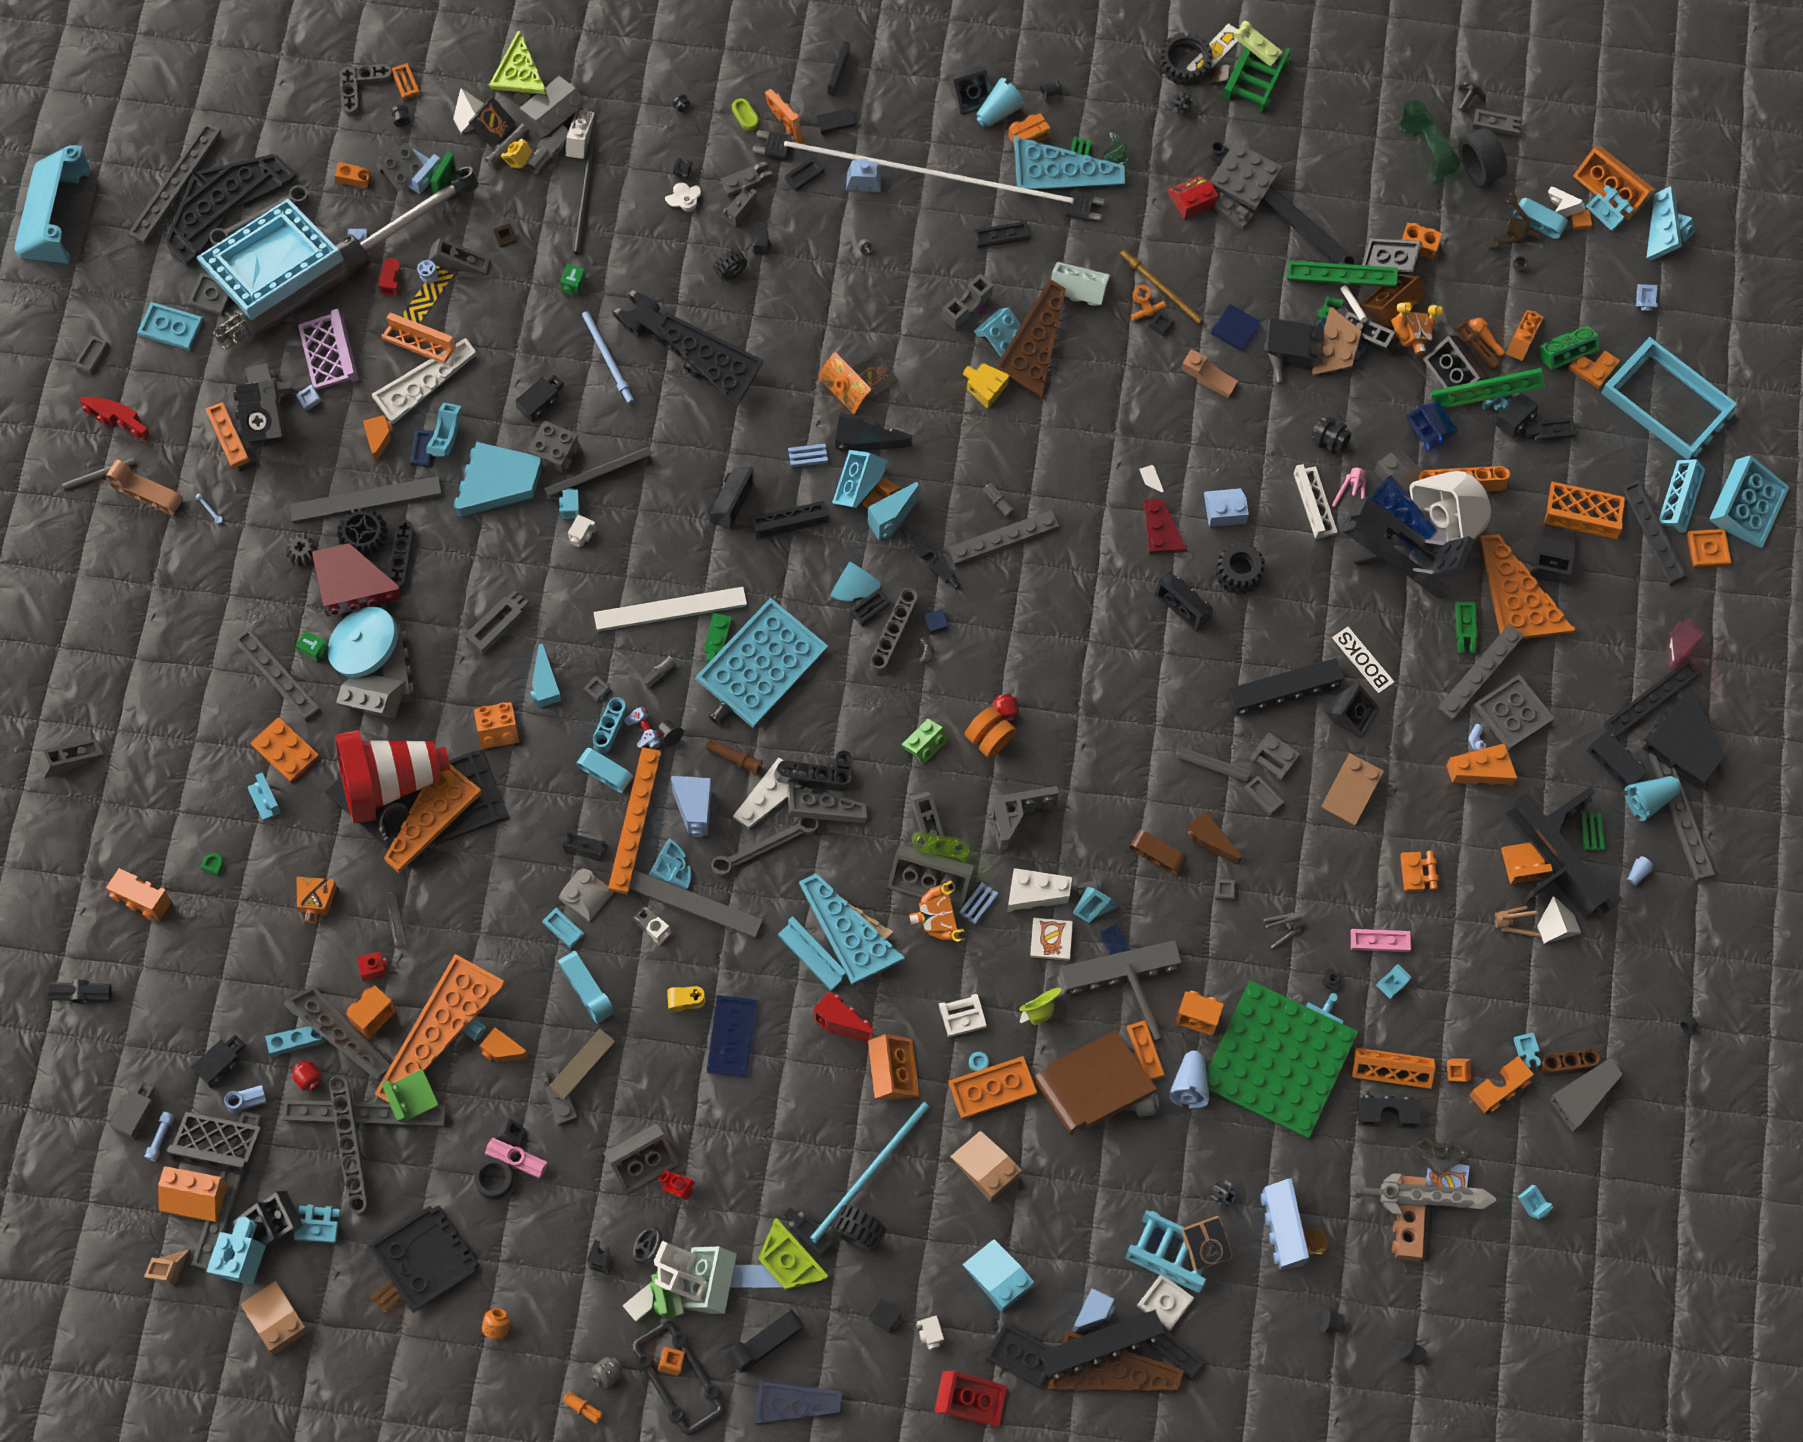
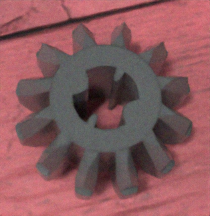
(293, 550)

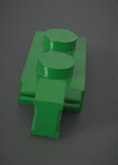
(717, 635)

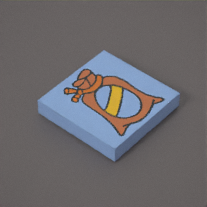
(1453, 1178)

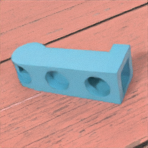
(293, 1040)

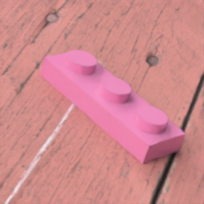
(1380, 940)

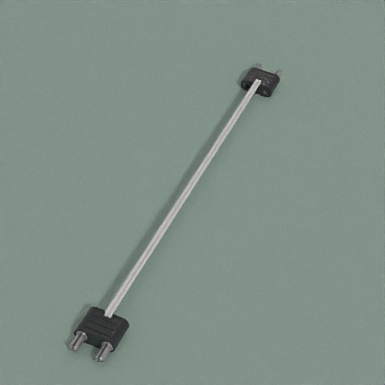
(1079, 203)

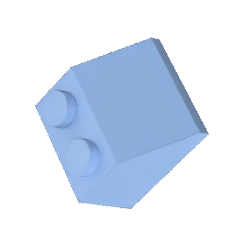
(1226, 507)
(1094, 1312)

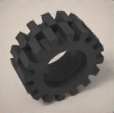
(730, 264)

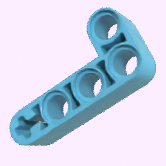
(586, 988)

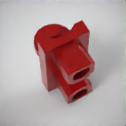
(677, 1185)

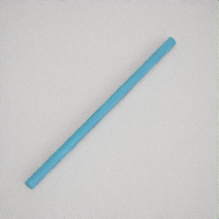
(870, 1171)

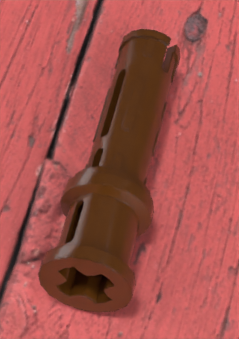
(1471, 337)
(742, 759)

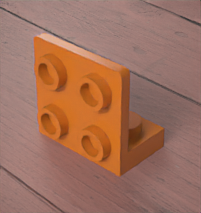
(1524, 864)

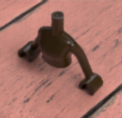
(1516, 227)

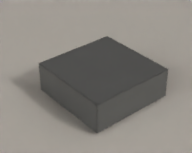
(596, 689)
(1224, 889)

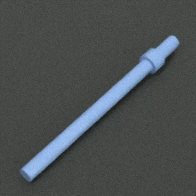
(622, 385)

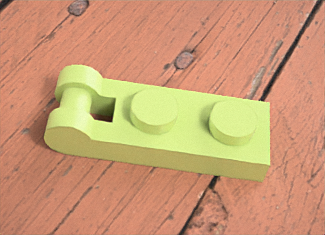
(1257, 43)

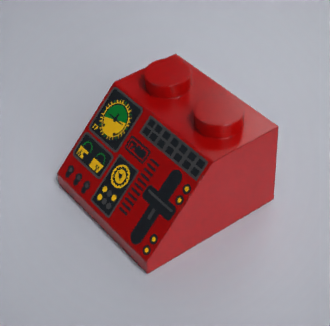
(1194, 196)

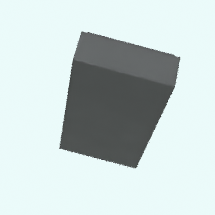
(91, 354)
(1264, 795)

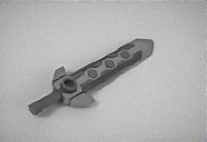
(1410, 1194)

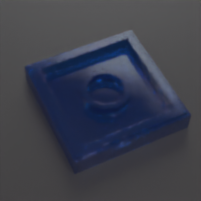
(1235, 327)

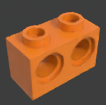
(1424, 235)

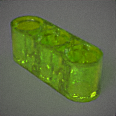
(947, 850)

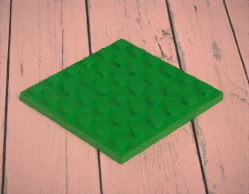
(1279, 1059)

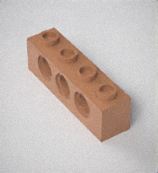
(1409, 1250)

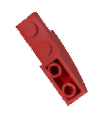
(112, 412)

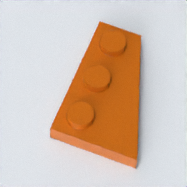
(783, 112)

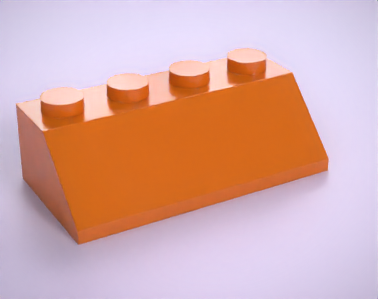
(1604, 169)

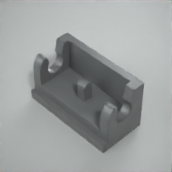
(740, 206)

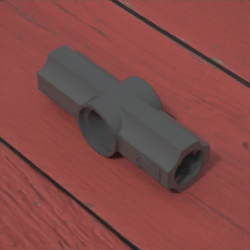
(547, 149)

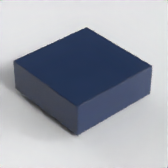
(936, 621)

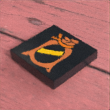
(492, 122)

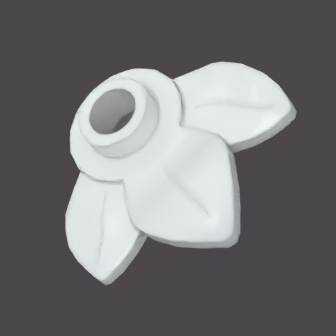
(684, 197)

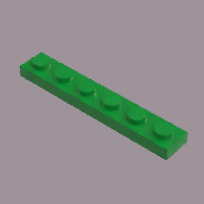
(1342, 273)
(1489, 388)

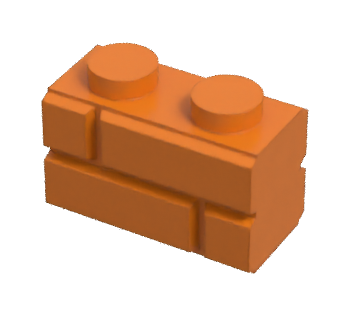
(1033, 129)

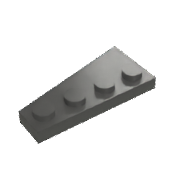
(817, 806)

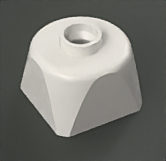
(1453, 504)

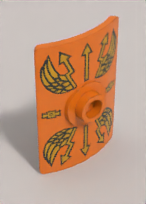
(844, 382)

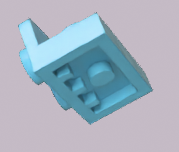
(263, 798)

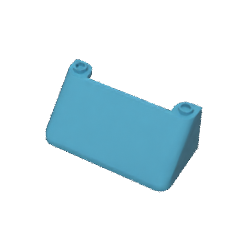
(35, 235)

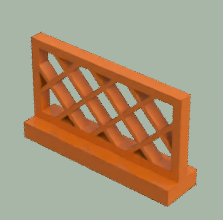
(1584, 522)

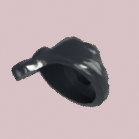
(391, 818)

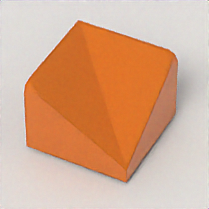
(1459, 1070)
(671, 1361)

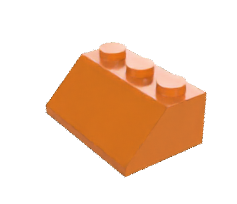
(893, 1067)
(191, 1194)

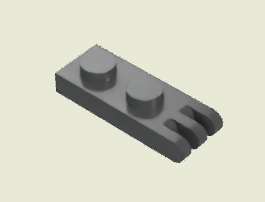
(1497, 122)

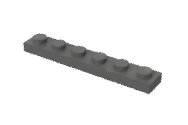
(1003, 537)
(1480, 672)

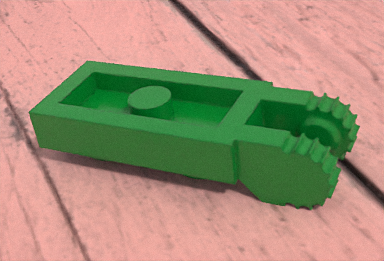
(1466, 625)

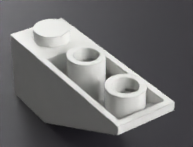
(579, 134)

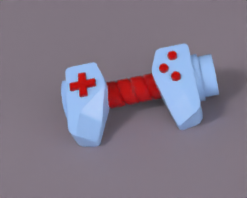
(650, 737)

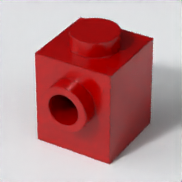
(372, 966)

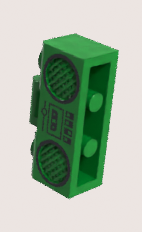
(1569, 347)

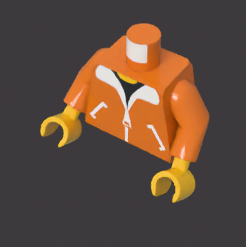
(1415, 328)
(937, 914)

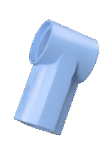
(248, 1098)

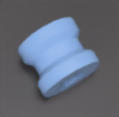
(427, 266)

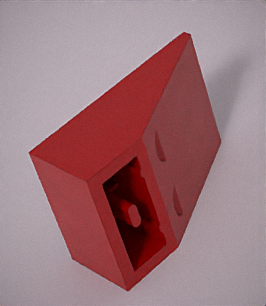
(841, 1020)

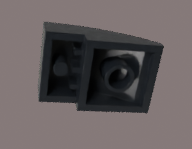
(274, 1218)

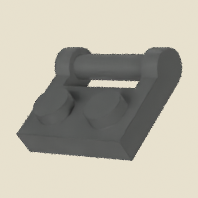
(1278, 752)

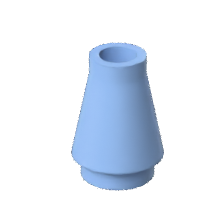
(1640, 870)

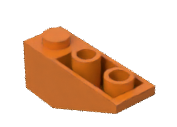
(1524, 335)

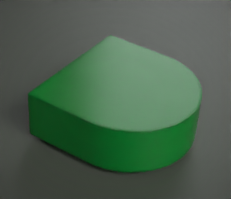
(213, 864)

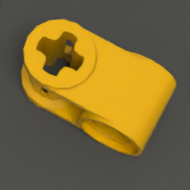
(683, 998)

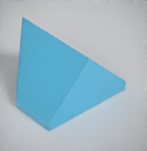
(1093, 905)

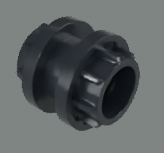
(1327, 433)

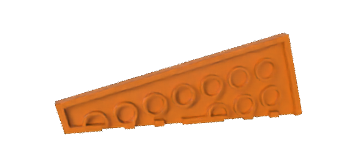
(452, 1006)

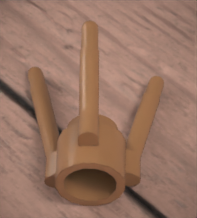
(1505, 918)

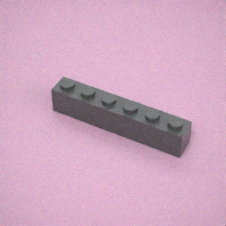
(1111, 968)

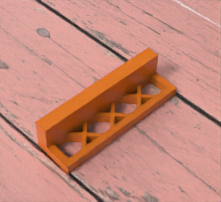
(421, 333)
(1393, 1061)

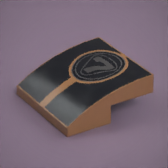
(1206, 1243)

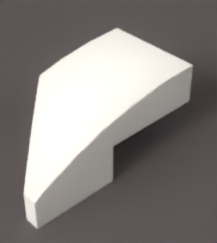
(640, 1303)

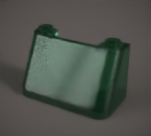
(1419, 120)

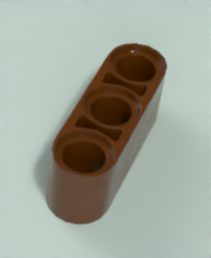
(1158, 852)
(1562, 1067)

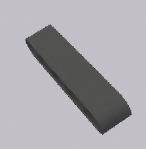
(893, 640)

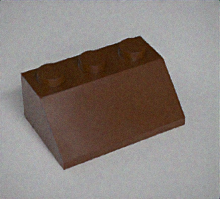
(1383, 301)

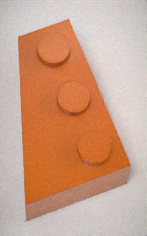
(1483, 766)

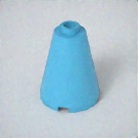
(1000, 103)
(1650, 796)

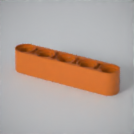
(1489, 477)

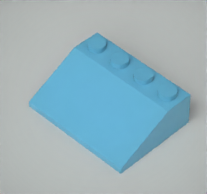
(1749, 501)

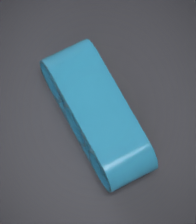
(1542, 218)
(609, 716)
(604, 770)

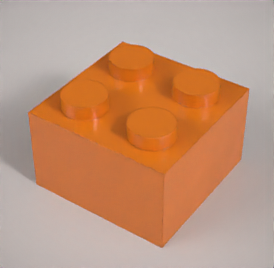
(370, 1012)
(1199, 1013)

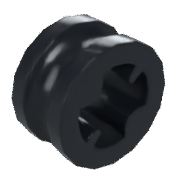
(681, 103)

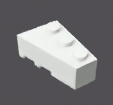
(1037, 889)

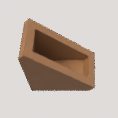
(167, 1268)

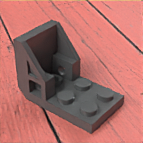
(1011, 807)

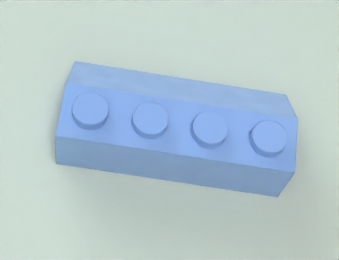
(1285, 1225)

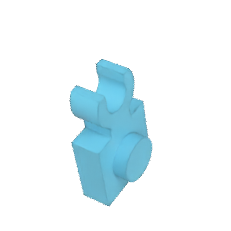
(1528, 1047)

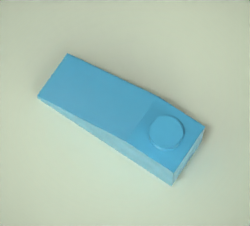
(544, 684)

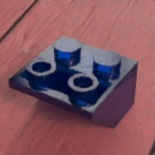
(1431, 424)

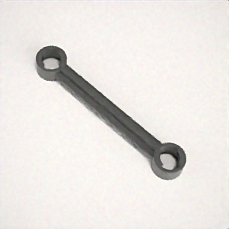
(231, 230)
(763, 847)

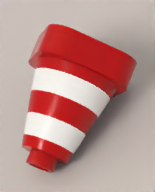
(385, 771)

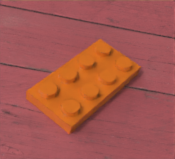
(992, 1087)

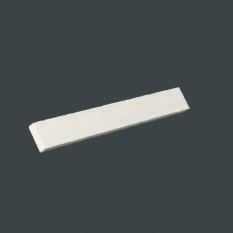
(670, 609)

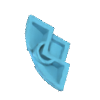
(854, 584)
(671, 866)

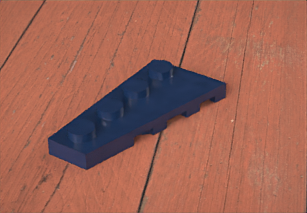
(790, 1402)

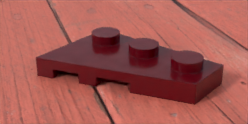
(1160, 529)

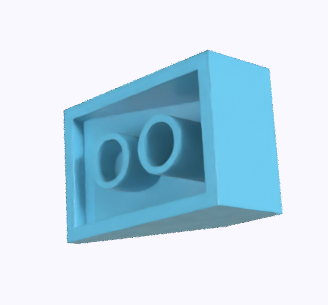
(858, 477)
(890, 512)
(998, 1275)

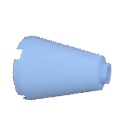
(1191, 1082)

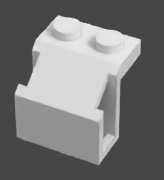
(675, 1266)

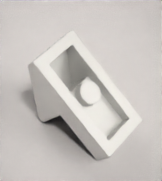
(1566, 203)

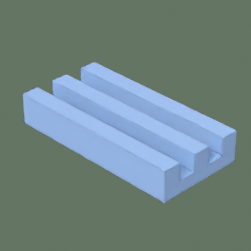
(820, 451)
(987, 891)

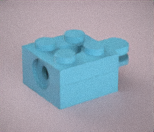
(246, 1254)

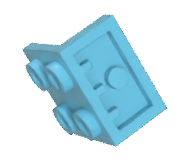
(999, 329)

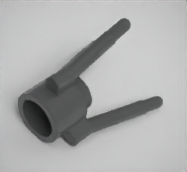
(1293, 921)

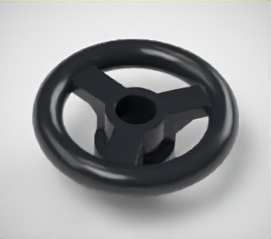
(650, 1245)

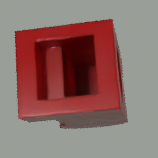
(387, 282)

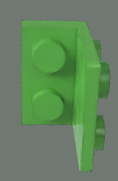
(410, 1096)

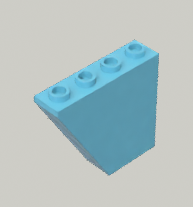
(497, 479)

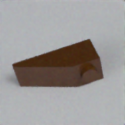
(1210, 837)

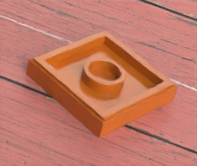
(1709, 548)

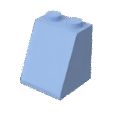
(694, 802)

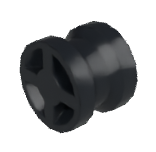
(400, 116)
(682, 168)

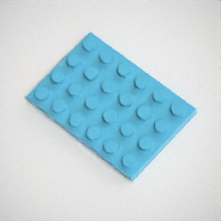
(761, 662)

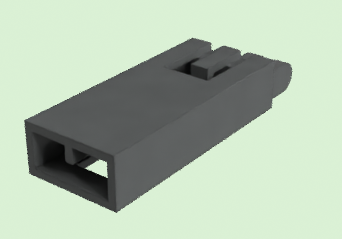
(491, 628)

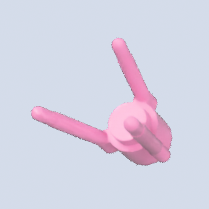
(1356, 479)

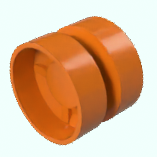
(986, 729)

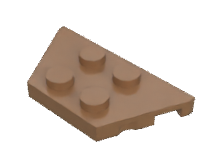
(1339, 344)

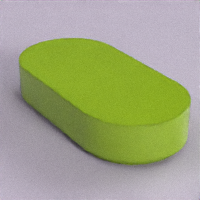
(745, 114)

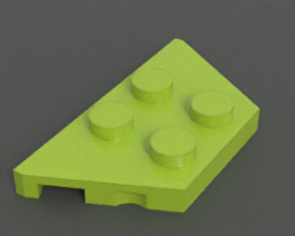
(788, 1259)

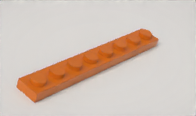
(634, 821)

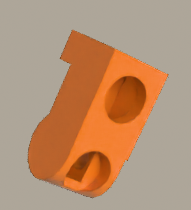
(352, 175)

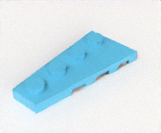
(1664, 225)

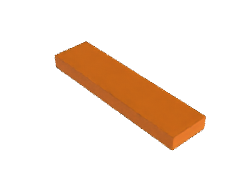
(227, 435)

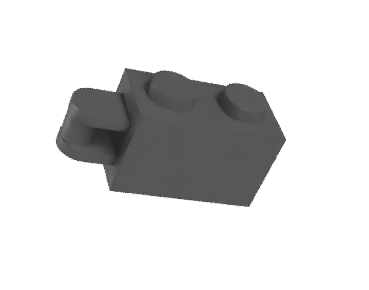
(133, 1111)

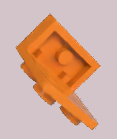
(496, 725)

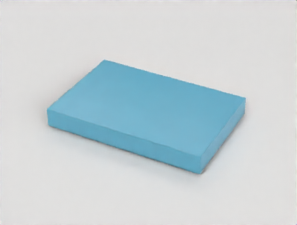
(170, 326)

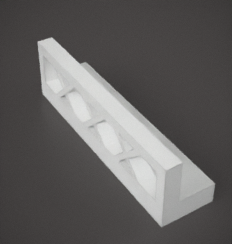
(1311, 503)

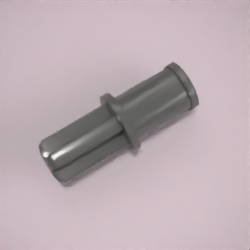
(998, 499)
(658, 672)

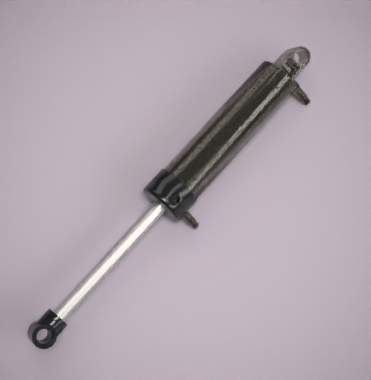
(355, 259)

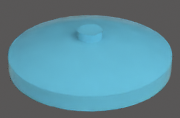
(362, 642)

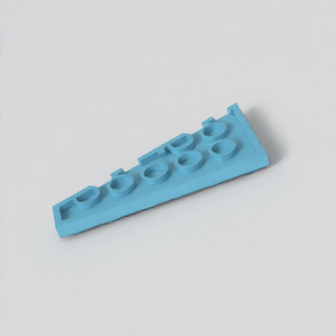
(853, 939)

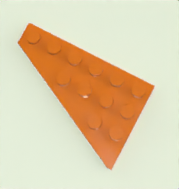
(1517, 594)

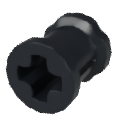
(1051, 89)
(720, 713)

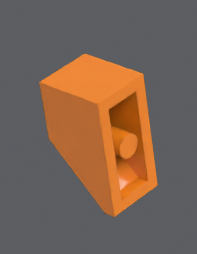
(378, 434)
(501, 1048)

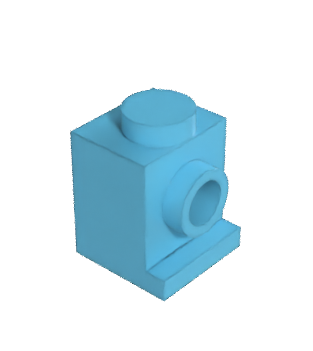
(569, 504)

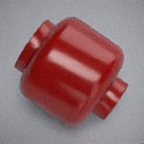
(1006, 706)
(306, 1076)

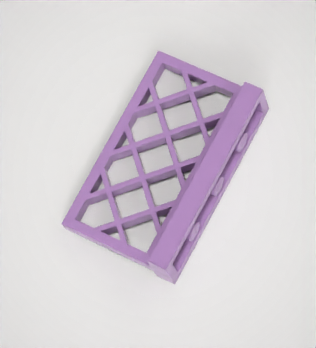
(342, 343)

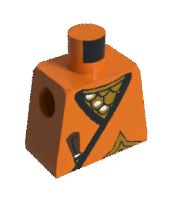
(314, 897)

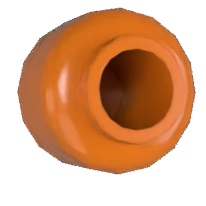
(496, 1324)

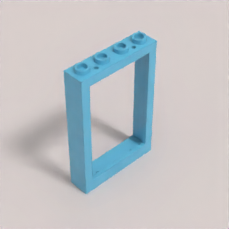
(1684, 373)

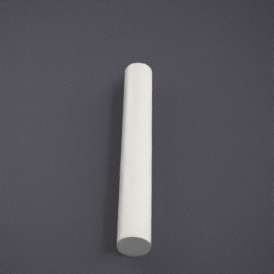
(1354, 304)

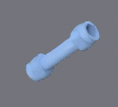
(166, 1120)

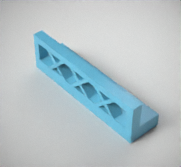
(1687, 494)
(812, 954)

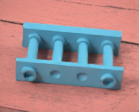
(1156, 1262)

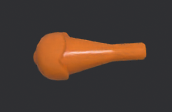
(1485, 335)

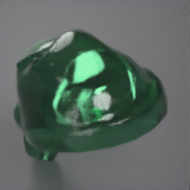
(1117, 151)

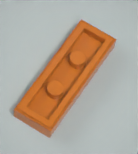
(1145, 1050)

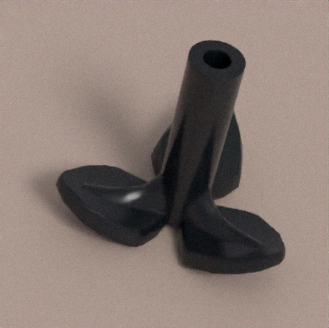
(1473, 90)

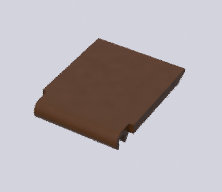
(1094, 1082)

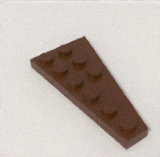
(1031, 348)
(1121, 1373)

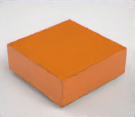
(1581, 220)

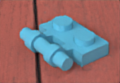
(1605, 211)
(318, 1230)

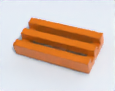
(409, 93)

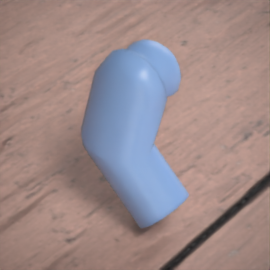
(1474, 738)

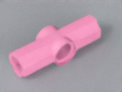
(504, 1152)

